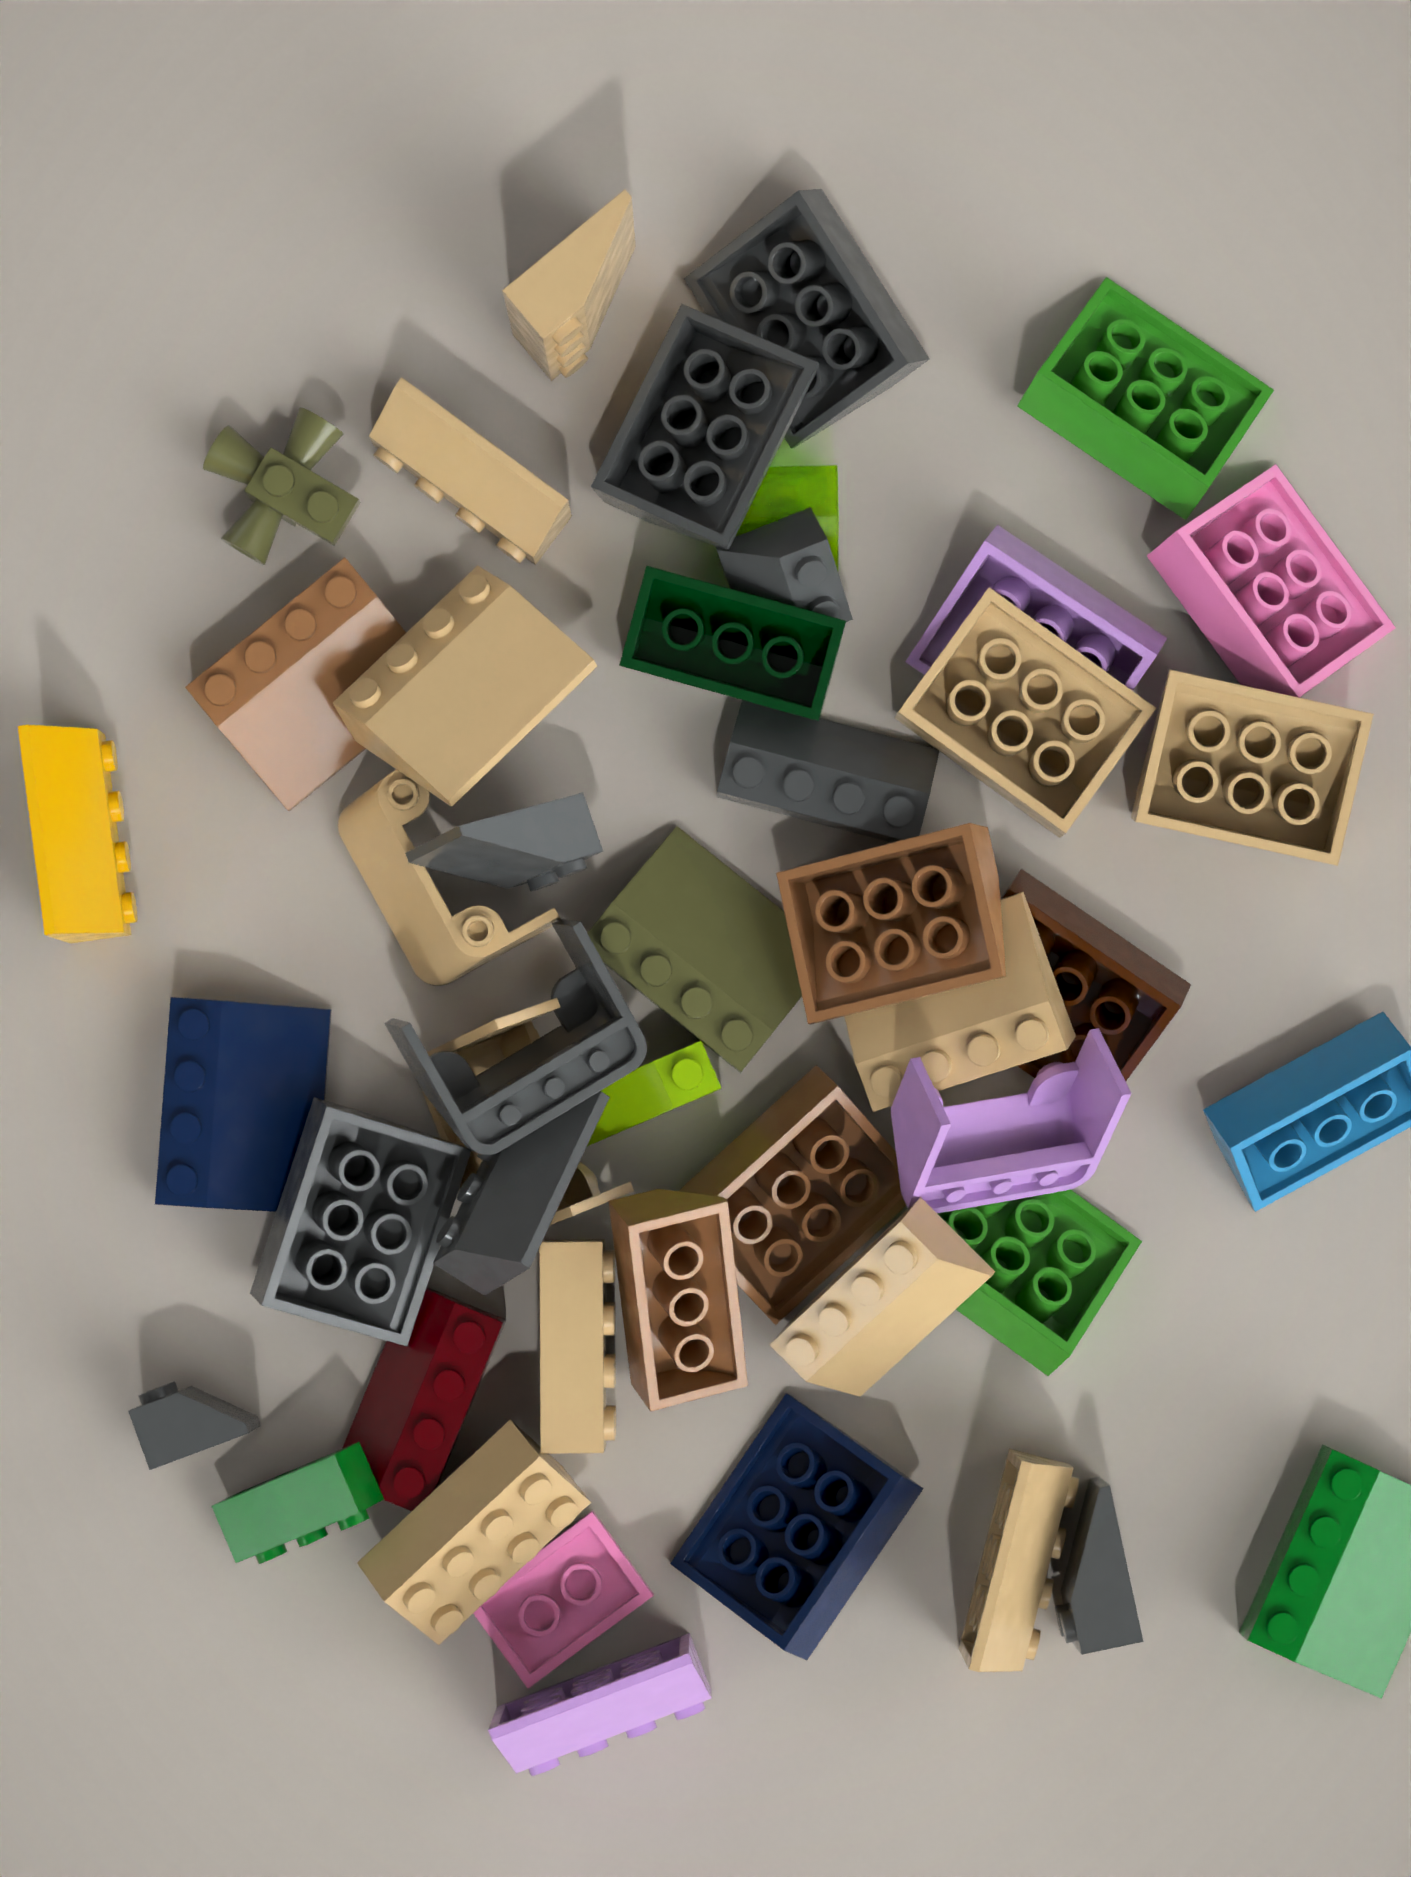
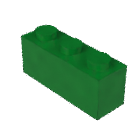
(299, 1505)

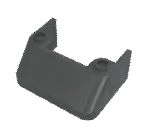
(546, 1078)

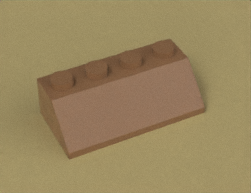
(678, 1296)

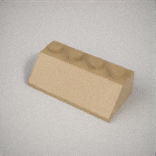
(469, 473)
(882, 1303)

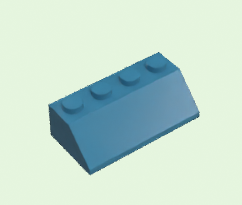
(1315, 1111)

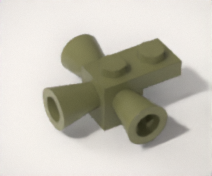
(282, 486)

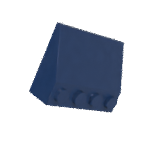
(237, 1100)
(796, 1527)

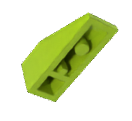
(656, 1090)

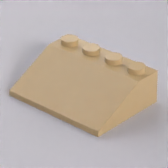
(567, 292)
(463, 686)
(1025, 713)
(1252, 767)
(971, 1027)
(1016, 1563)

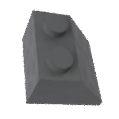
(788, 565)
(185, 1422)

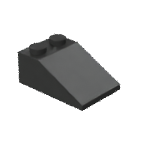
(517, 846)
(1097, 1587)

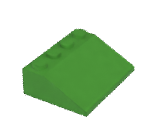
(1145, 398)
(1051, 1269)

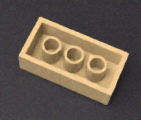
(574, 1346)
(473, 1533)

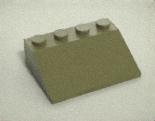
(702, 948)

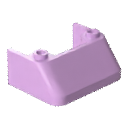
(1008, 1143)

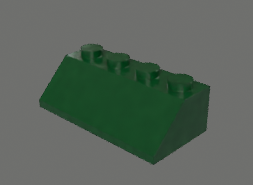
(732, 643)

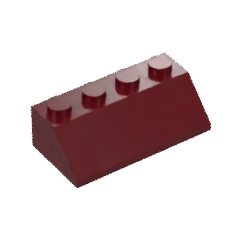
(423, 1397)

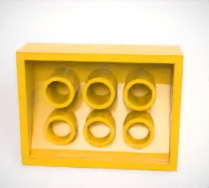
(76, 833)

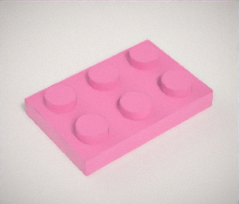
(562, 1599)

